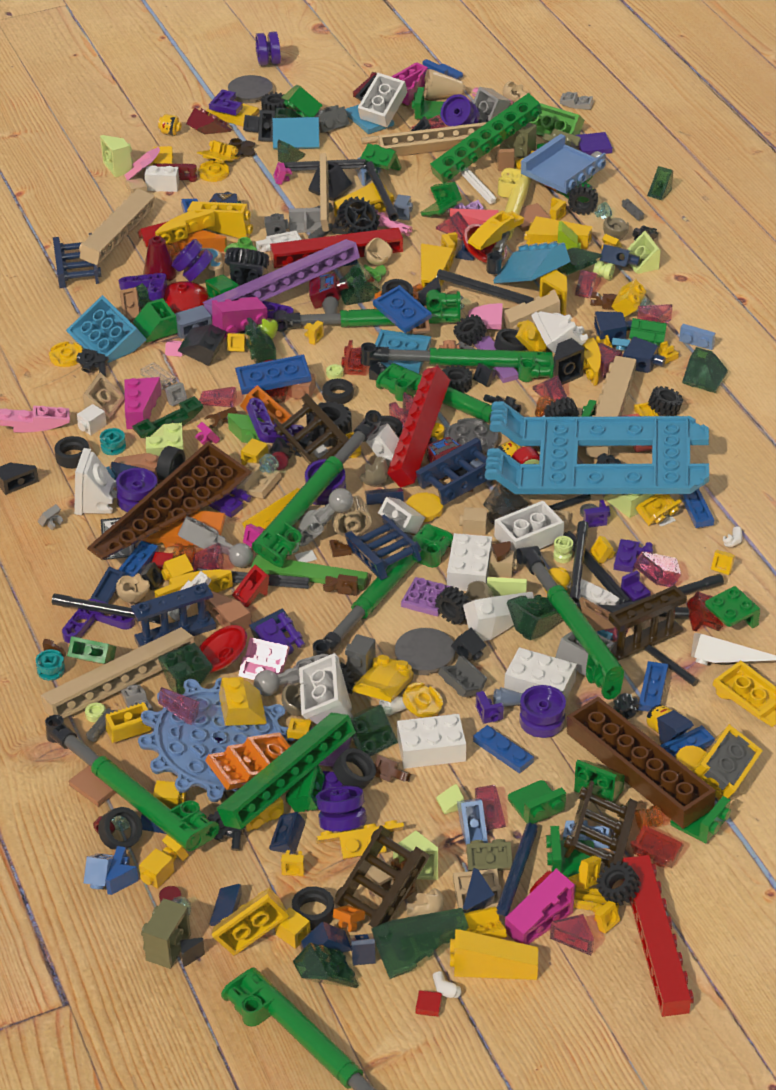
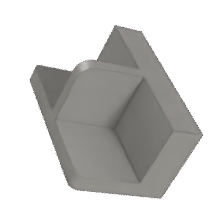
(304, 219)

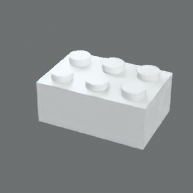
(382, 100)
(529, 527)
(468, 560)
(534, 669)
(431, 741)

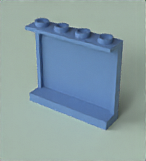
(561, 165)

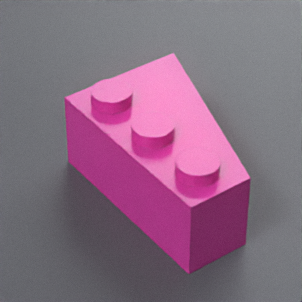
(413, 78)
(233, 315)
(140, 398)
(545, 904)

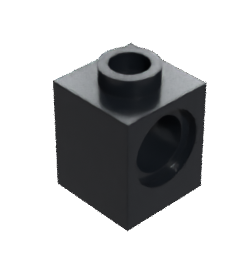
(469, 645)

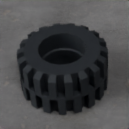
(338, 414)

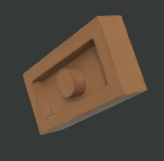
(130, 303)

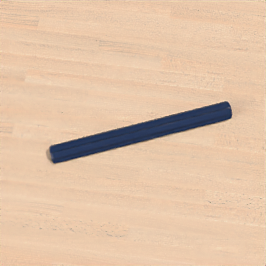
(517, 869)

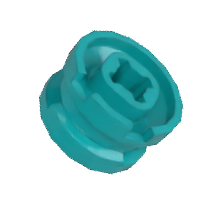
(112, 441)
(50, 665)

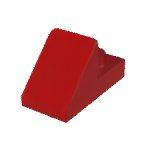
(254, 583)

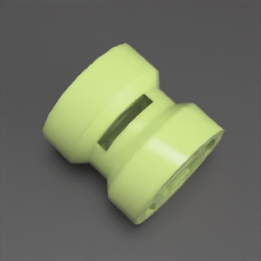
(604, 270)
(563, 549)

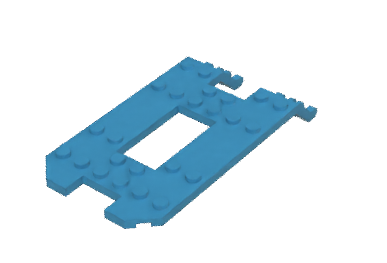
(559, 454)

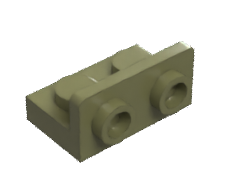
(570, 140)
(489, 855)

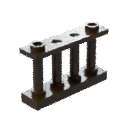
(320, 419)
(642, 611)
(621, 828)
(402, 883)

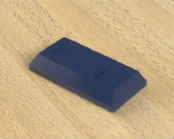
(107, 585)

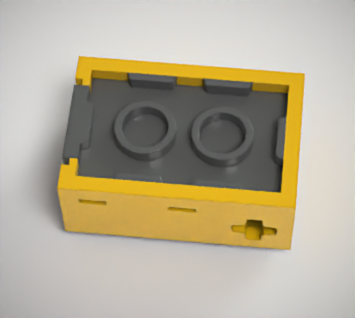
(727, 761)

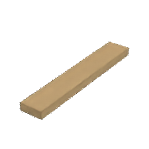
(324, 192)

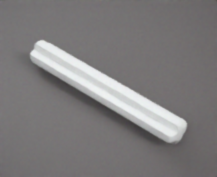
(479, 186)

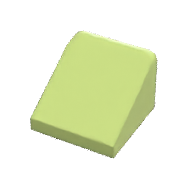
(449, 798)

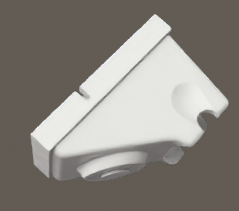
(558, 328)
(93, 486)
(323, 689)

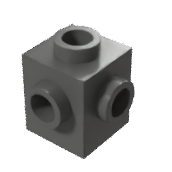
(276, 224)

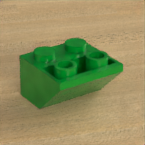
(301, 101)
(156, 320)
(607, 782)

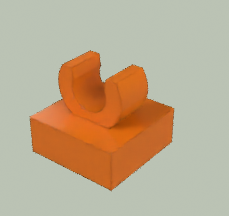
(349, 915)

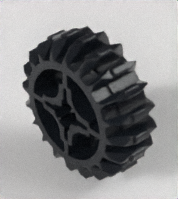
(349, 212)
(246, 256)

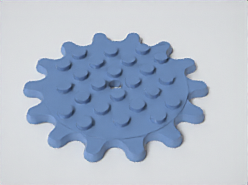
(186, 746)

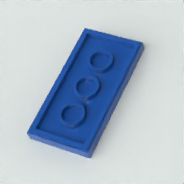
(273, 374)

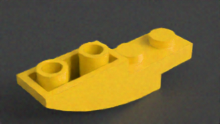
(186, 223)
(493, 228)
(592, 360)
(219, 581)

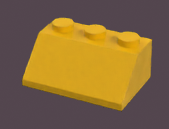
(250, 922)

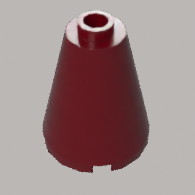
(159, 258)

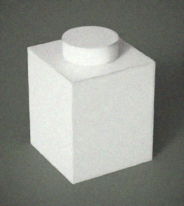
(91, 419)

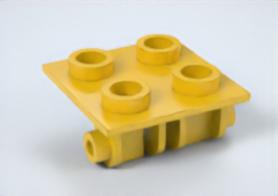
(220, 152)

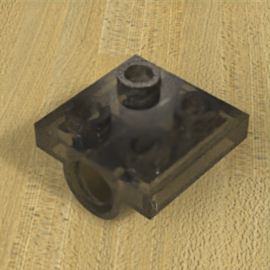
(503, 502)

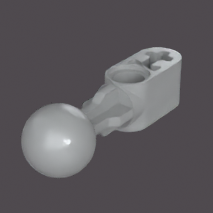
(312, 522)
(206, 536)
(269, 681)

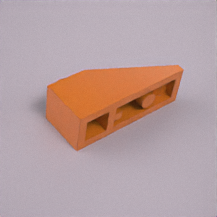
(207, 239)
(273, 408)

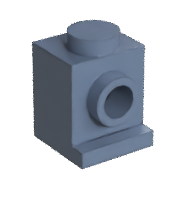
(403, 206)

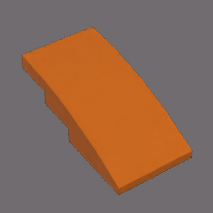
(170, 536)
(246, 760)

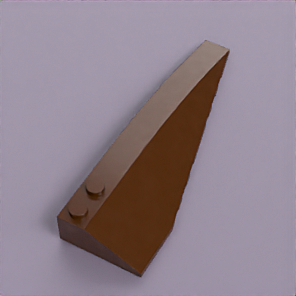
(192, 486)

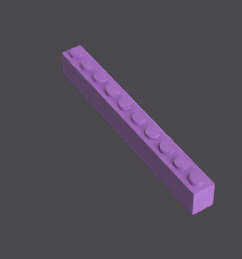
(292, 274)

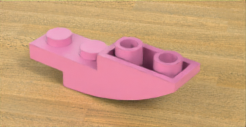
(38, 419)

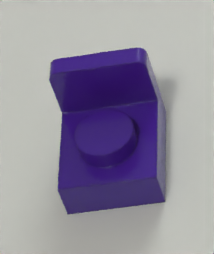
(597, 516)
(633, 587)
(487, 711)

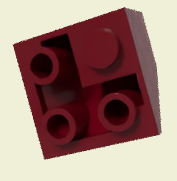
(207, 123)

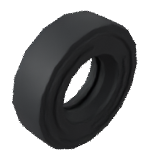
(338, 384)

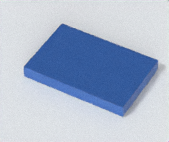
(402, 309)

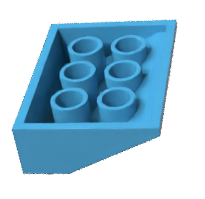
(533, 262)
(106, 331)

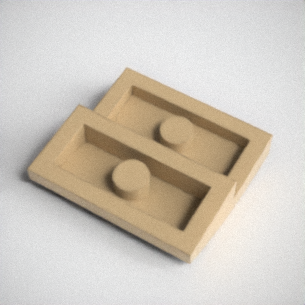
(259, 483)
(462, 881)

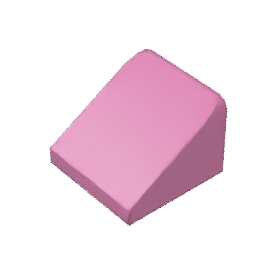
(172, 348)

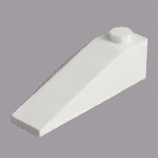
(490, 615)
(715, 650)

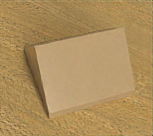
(103, 395)

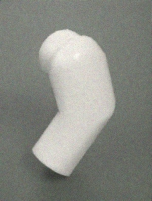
(733, 539)
(446, 988)

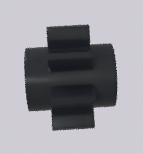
(626, 705)

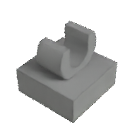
(175, 393)
(50, 516)

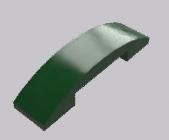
(188, 410)

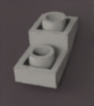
(573, 101)
(135, 694)

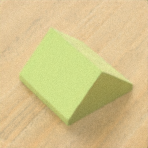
(648, 252)
(506, 586)
(415, 839)

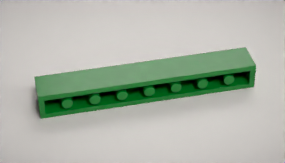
(285, 770)

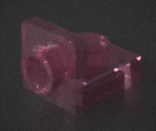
(397, 412)

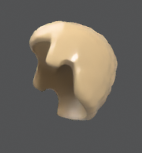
(513, 91)
(377, 252)
(132, 588)
(426, 903)

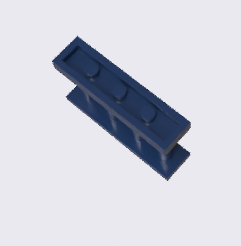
(62, 266)
(448, 464)
(372, 558)
(179, 600)

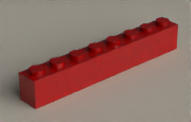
(291, 251)
(418, 427)
(658, 941)

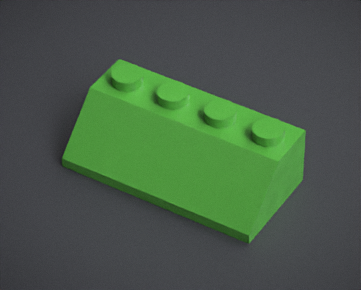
(557, 119)

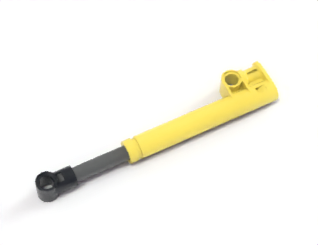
(515, 187)

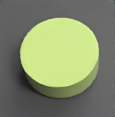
(334, 371)
(94, 711)

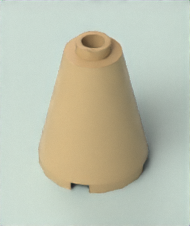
(441, 85)

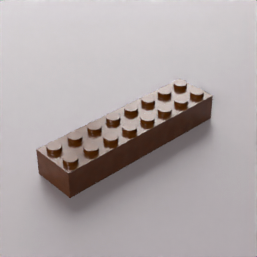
(642, 761)

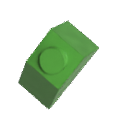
(242, 427)

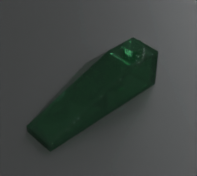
(533, 616)
(412, 938)

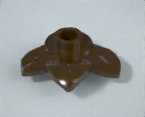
(244, 147)

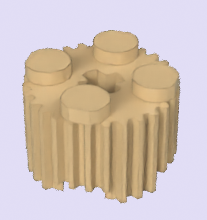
(355, 519)

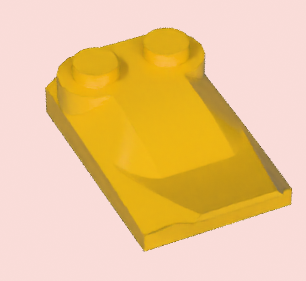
(385, 678)
(749, 691)

